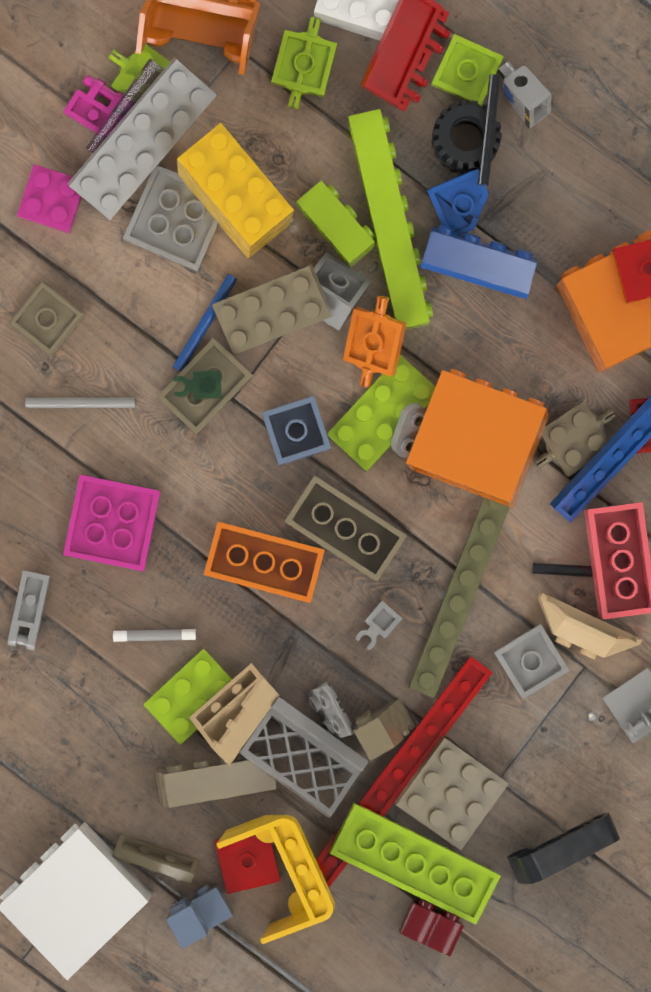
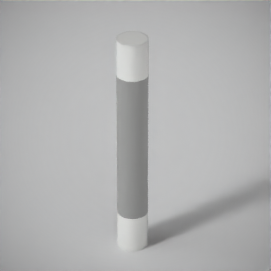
(154, 635)

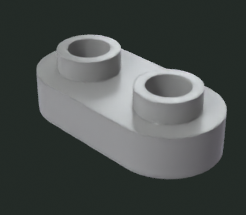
(407, 429)

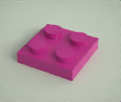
(49, 200)

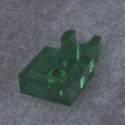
(204, 385)

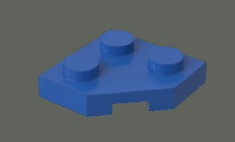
(459, 201)

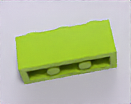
(336, 223)

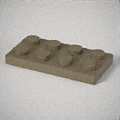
(272, 309)

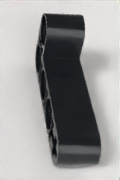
(564, 850)

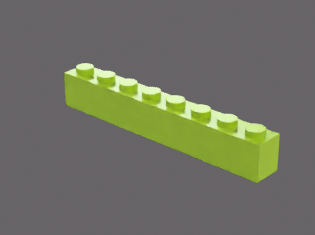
(388, 218)

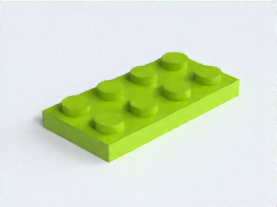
(371, 422)

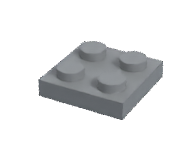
(531, 661)

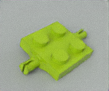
(304, 63)
(133, 65)

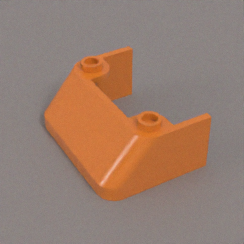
(209, 22)

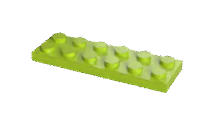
(414, 863)

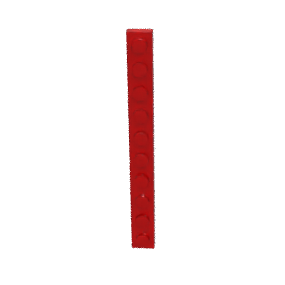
(413, 752)

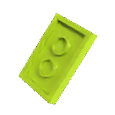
(186, 694)

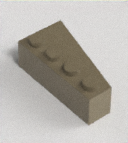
(211, 781)

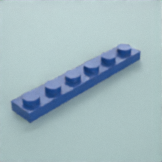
(605, 464)

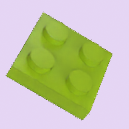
(466, 70)

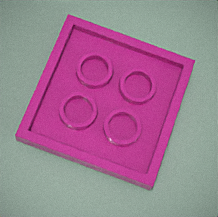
(112, 523)

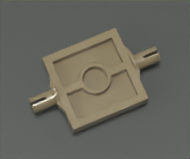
(574, 438)

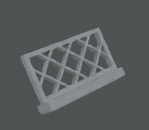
(312, 735)

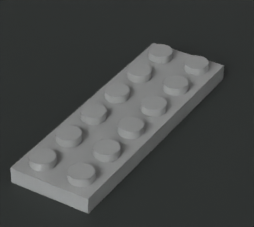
(142, 138)

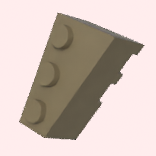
(383, 728)

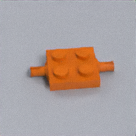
(374, 341)

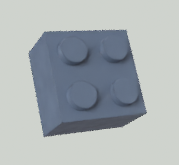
(296, 431)

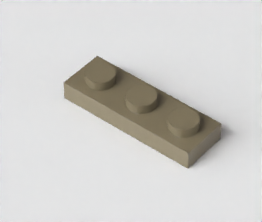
(155, 858)

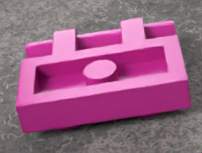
(86, 109)

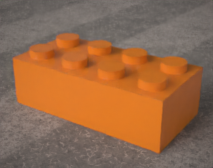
(264, 562)

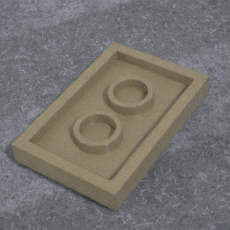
(199, 413)

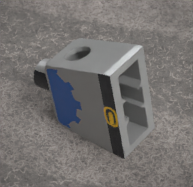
(525, 93)

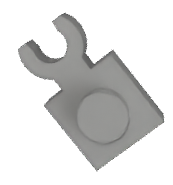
(381, 621)

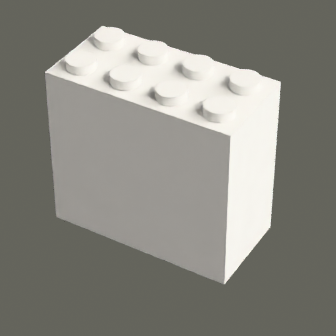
(74, 899)

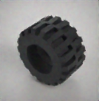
(444, 148)

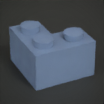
(197, 915)

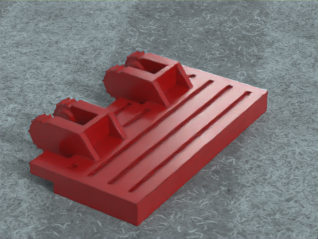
(405, 49)

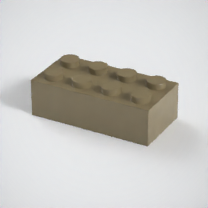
(345, 528)

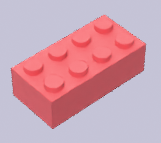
(619, 560)

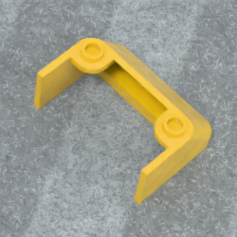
(312, 898)

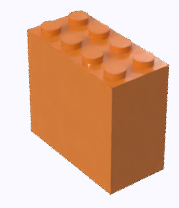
(600, 313)
(478, 437)

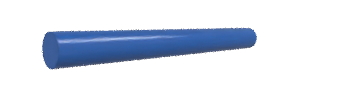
(204, 324)

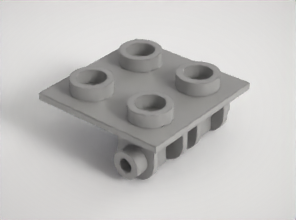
(324, 703)
(632, 705)

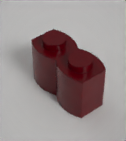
(431, 927)

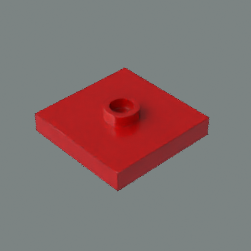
(634, 270)
(247, 864)

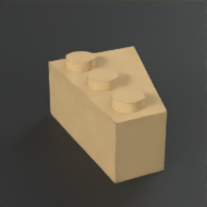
(235, 712)

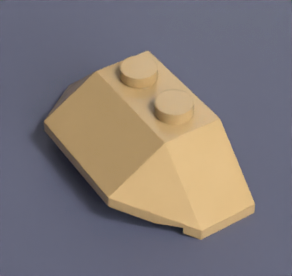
(584, 630)

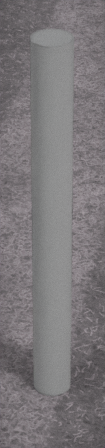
(81, 402)

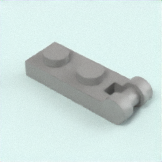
(29, 609)

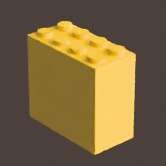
(234, 190)

